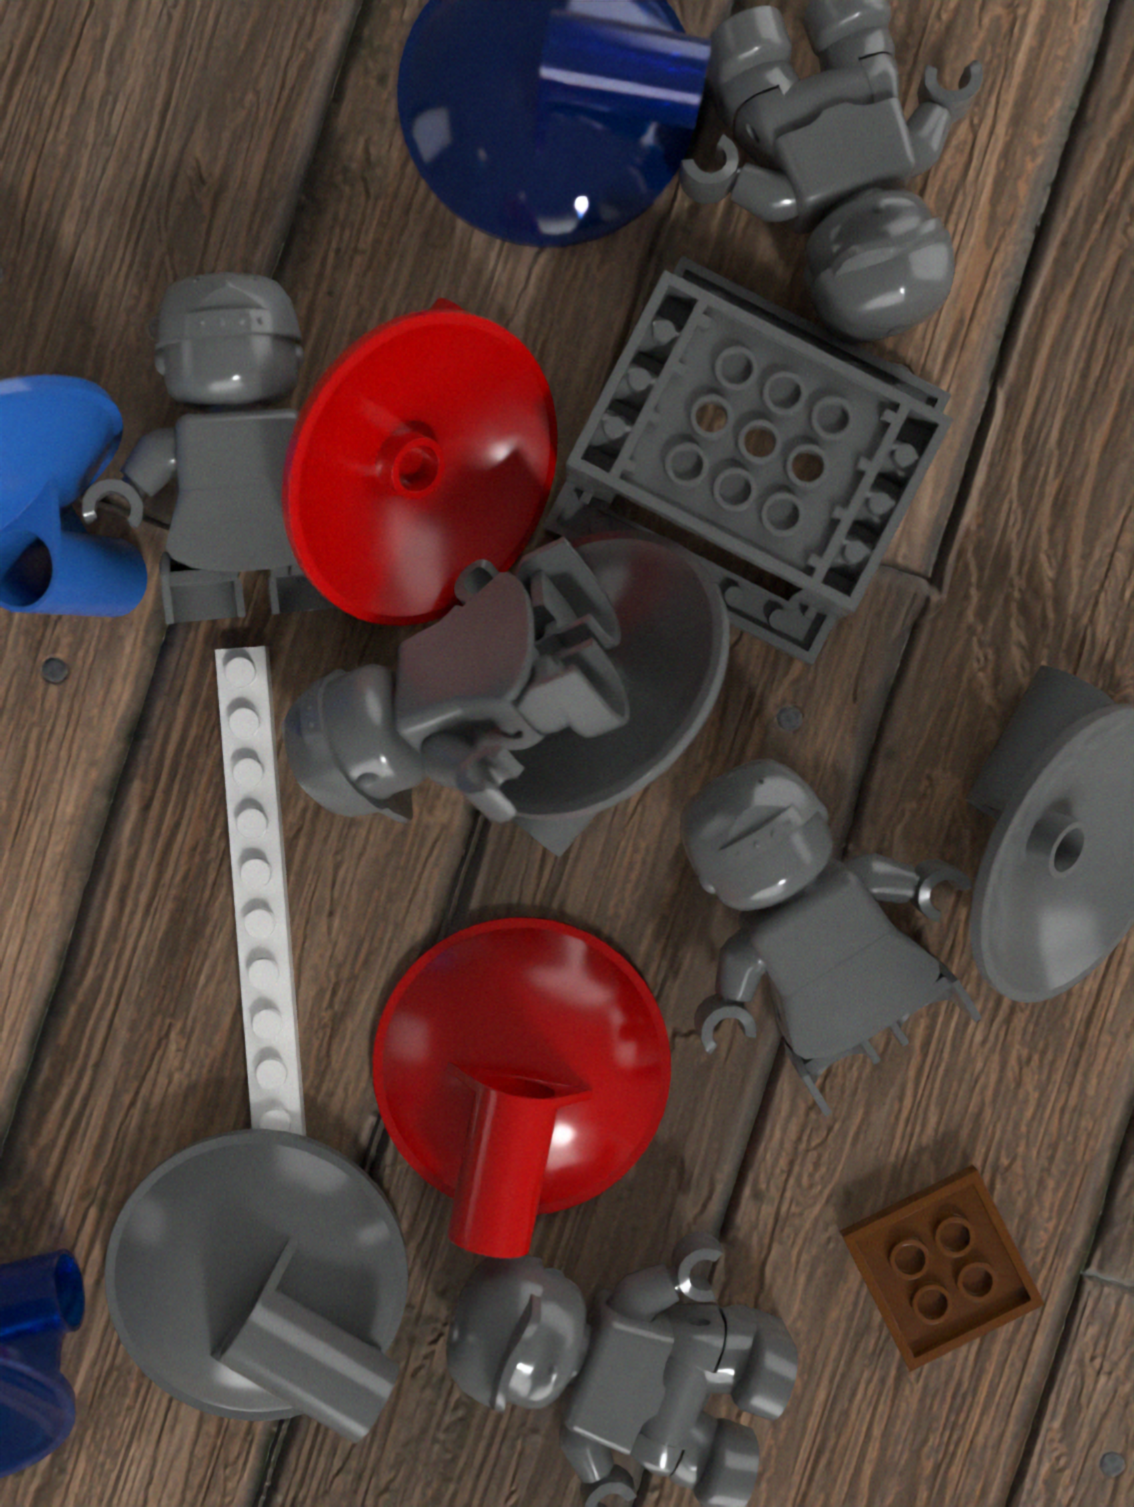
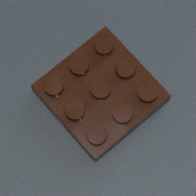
(942, 1267)

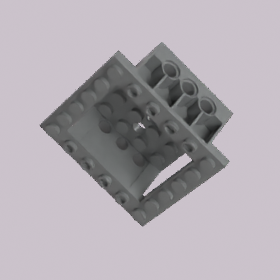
(812, 394)

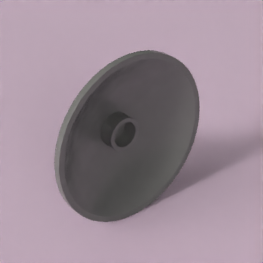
(671, 673)
(1062, 854)
(261, 1281)

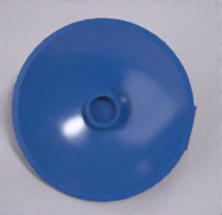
(52, 449)

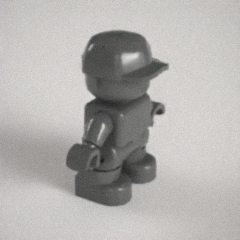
(837, 159)
(232, 353)
(465, 693)
(810, 922)
(628, 1369)

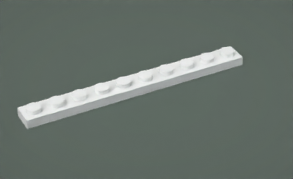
(260, 889)

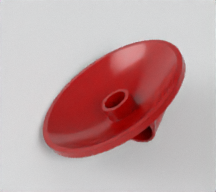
(416, 462)
(520, 1074)

